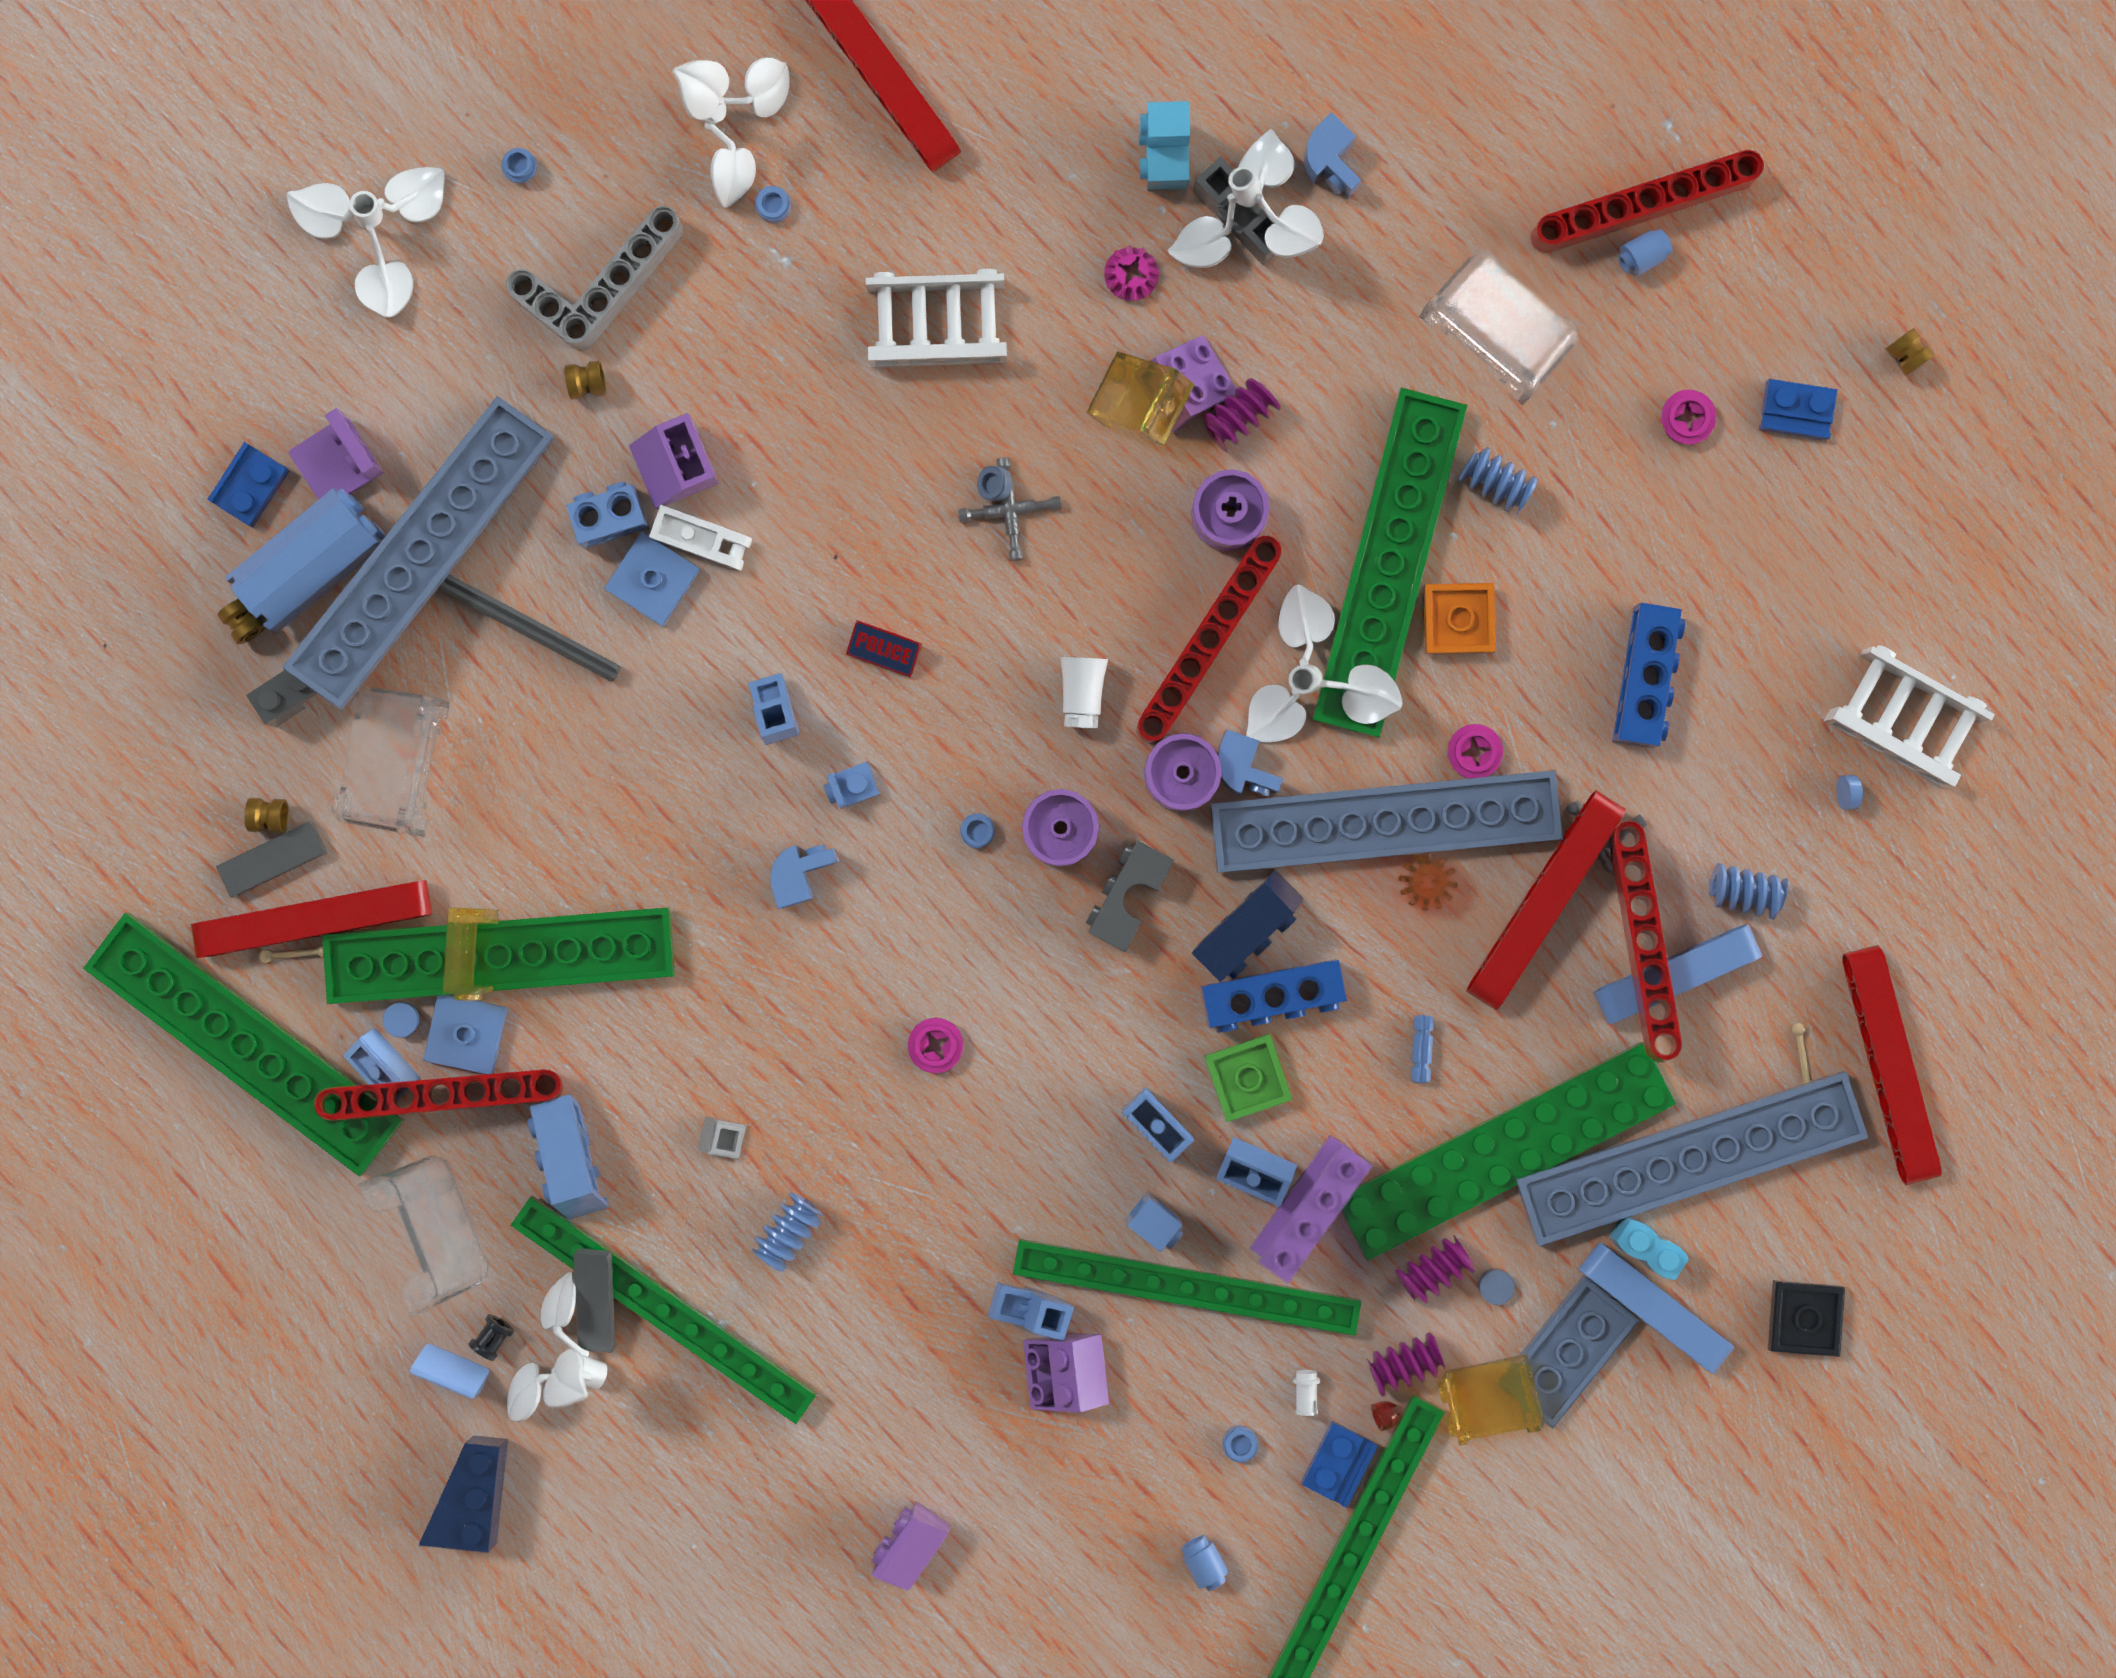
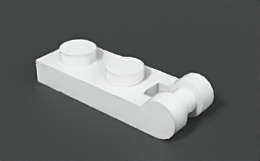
(699, 537)

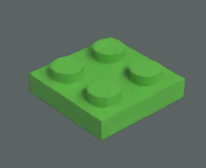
(1248, 1077)

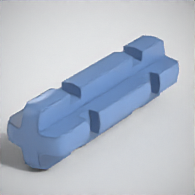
(1422, 1049)

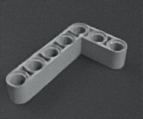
(603, 285)

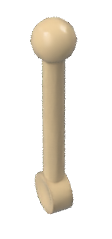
(267, 955)
(1798, 1030)

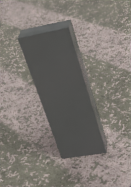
(271, 859)
(594, 1300)

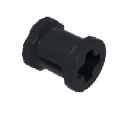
(488, 1349)

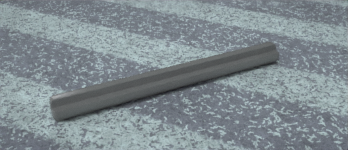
(530, 627)

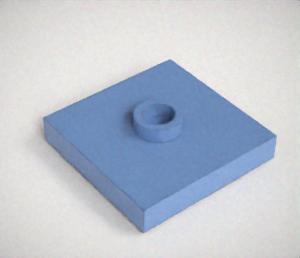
(652, 579)
(465, 1034)

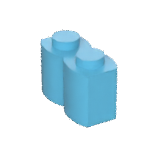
(1653, 1251)

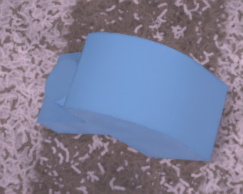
(1323, 154)
(773, 709)
(1236, 757)
(789, 873)
(1032, 1309)

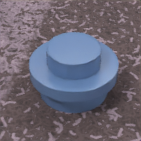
(519, 165)

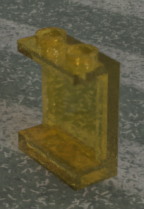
(1140, 397)
(461, 952)
(1491, 1399)

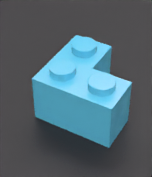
(1166, 137)

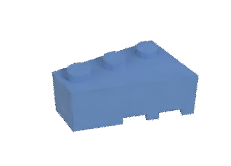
(565, 1157)

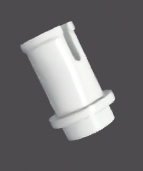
(1306, 1392)

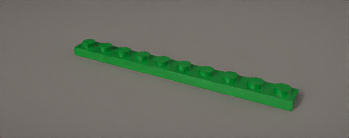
(1187, 1287)
(671, 1314)
(1358, 1540)

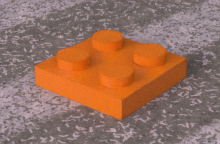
(1459, 618)

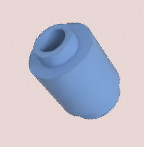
(1644, 252)
(1204, 1563)

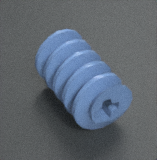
(1498, 479)
(1748, 890)
(787, 1232)

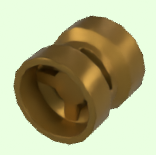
(1909, 351)
(585, 380)
(241, 622)
(265, 815)

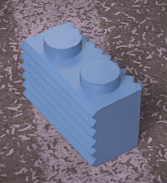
(1157, 1125)
(1256, 1172)

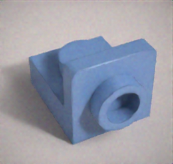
(851, 786)

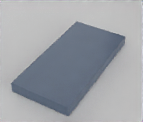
(1575, 1346)

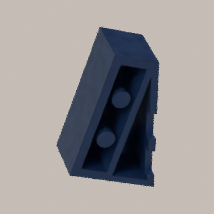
(1249, 927)
(471, 1500)

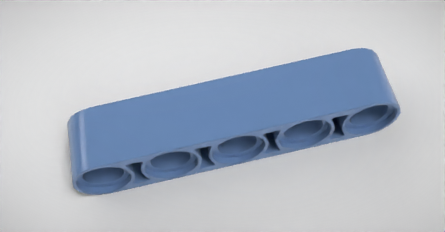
(1686, 969)
(1656, 1308)

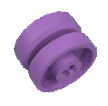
(1233, 490)
(1179, 793)
(1040, 824)

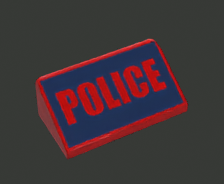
(884, 648)

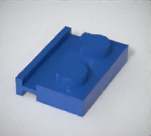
(1798, 409)
(248, 484)
(1339, 1464)

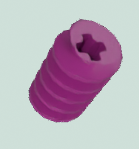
(1239, 412)
(1435, 1270)
(1406, 1363)

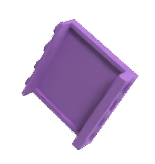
(1309, 1208)

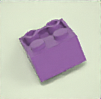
(673, 461)
(1066, 1373)
(910, 1548)

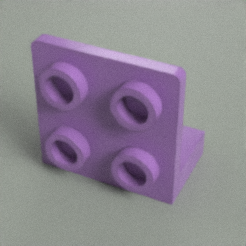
(1202, 367)
(335, 457)

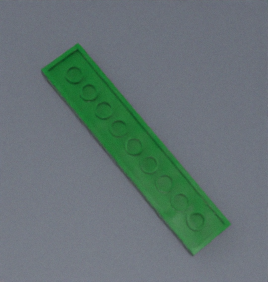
(1392, 547)
(506, 955)
(237, 1040)
(1505, 1148)

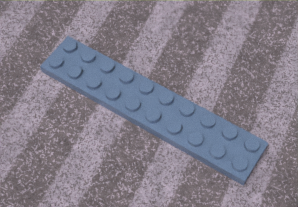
(418, 553)
(1386, 821)
(1691, 1158)

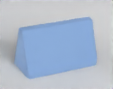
(379, 1061)
(450, 1371)

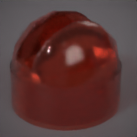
(1384, 1416)

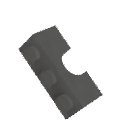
(1248, 222)
(280, 699)
(1141, 866)

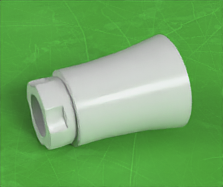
(1082, 690)

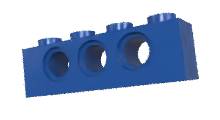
(1629, 725)
(1325, 975)

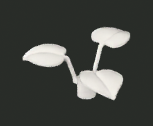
(702, 88)
(324, 206)
(1292, 234)
(1273, 710)
(572, 1369)

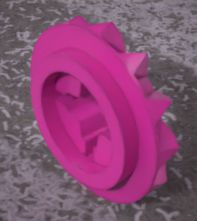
(1137, 287)
(1698, 405)
(1483, 737)
(919, 1041)

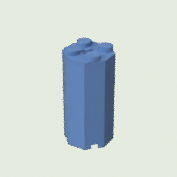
(305, 559)

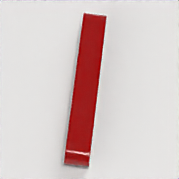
(887, 81)
(1661, 193)
(1220, 627)
(1545, 900)
(311, 919)
(1639, 958)
(1891, 1065)
(423, 1089)

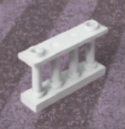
(954, 349)
(1909, 751)

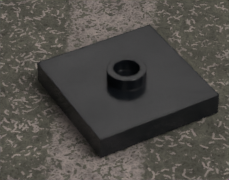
(1806, 1318)

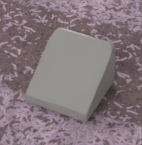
(721, 1137)

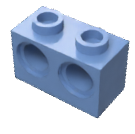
(609, 524)
(1155, 1222)

